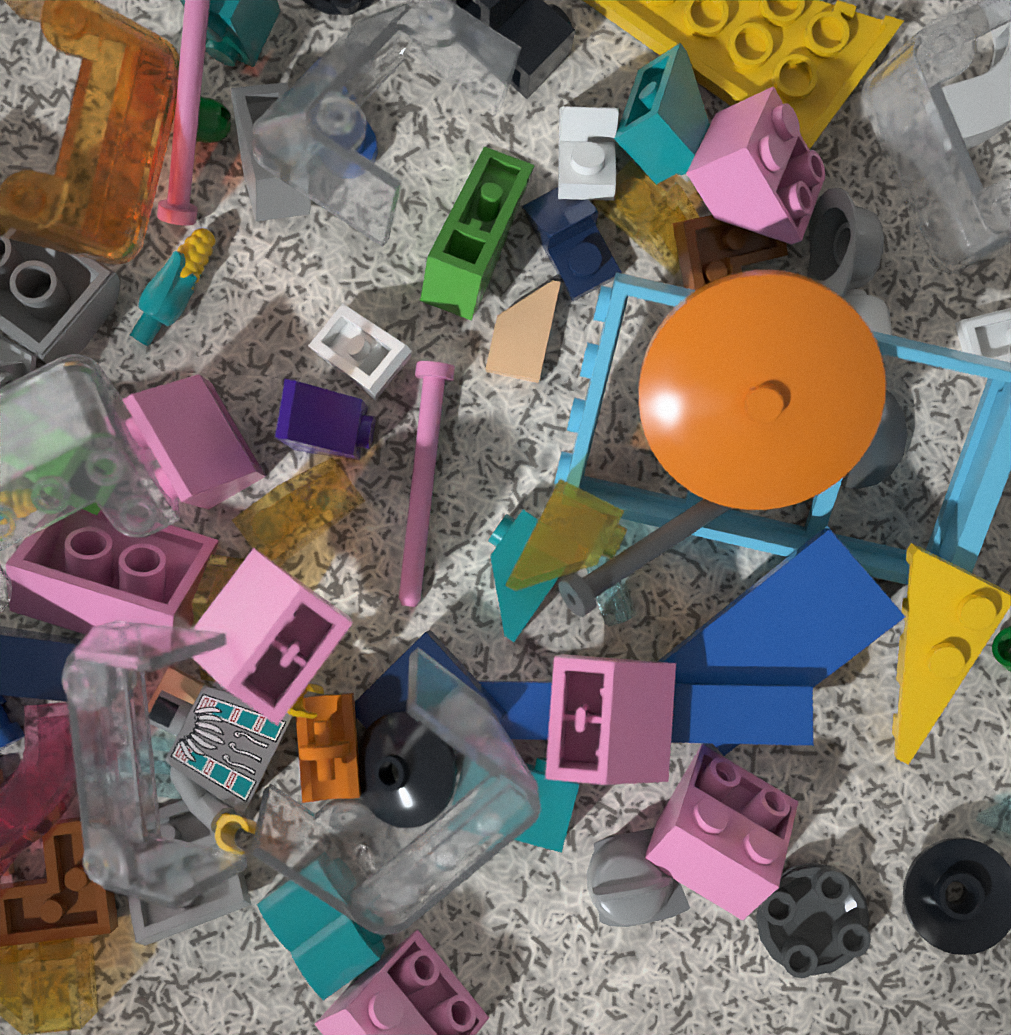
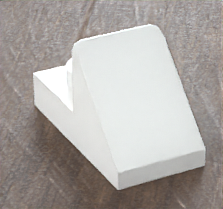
(587, 153)
(361, 350)

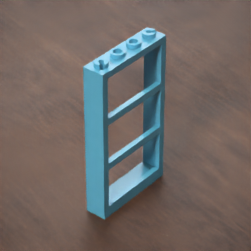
(966, 506)

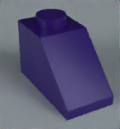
(323, 421)

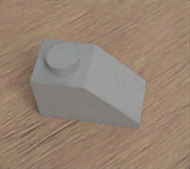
(268, 194)

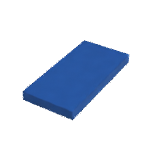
(790, 624)

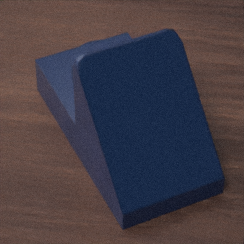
(572, 242)

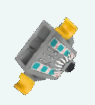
(221, 754)

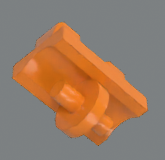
(329, 749)

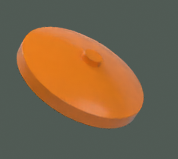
(761, 390)

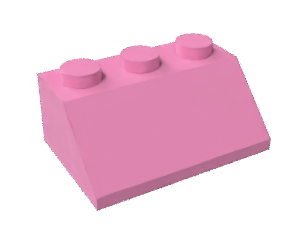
(92, 574)

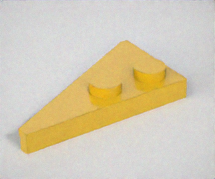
(944, 632)

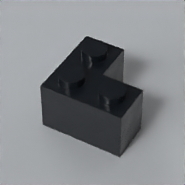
(536, 27)

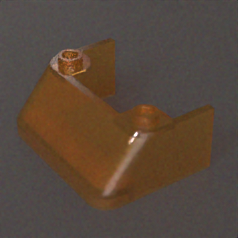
(111, 139)

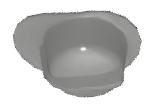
(843, 242)
(628, 886)

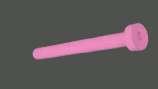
(177, 207)
(434, 377)

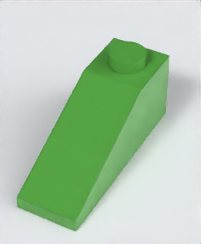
(475, 234)

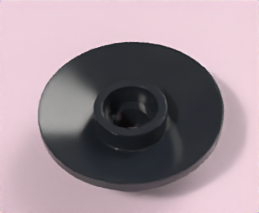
(424, 768)
(979, 915)

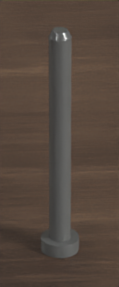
(582, 592)

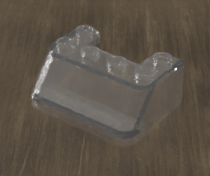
(72, 448)

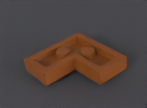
(719, 249)
(64, 902)

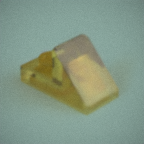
(647, 213)

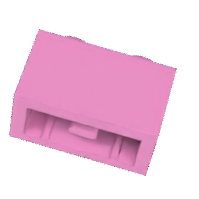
(758, 168)
(193, 441)
(274, 636)
(610, 720)
(724, 834)
(405, 995)

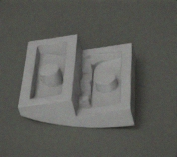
(155, 922)

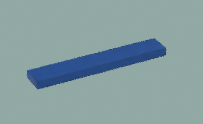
(700, 712)

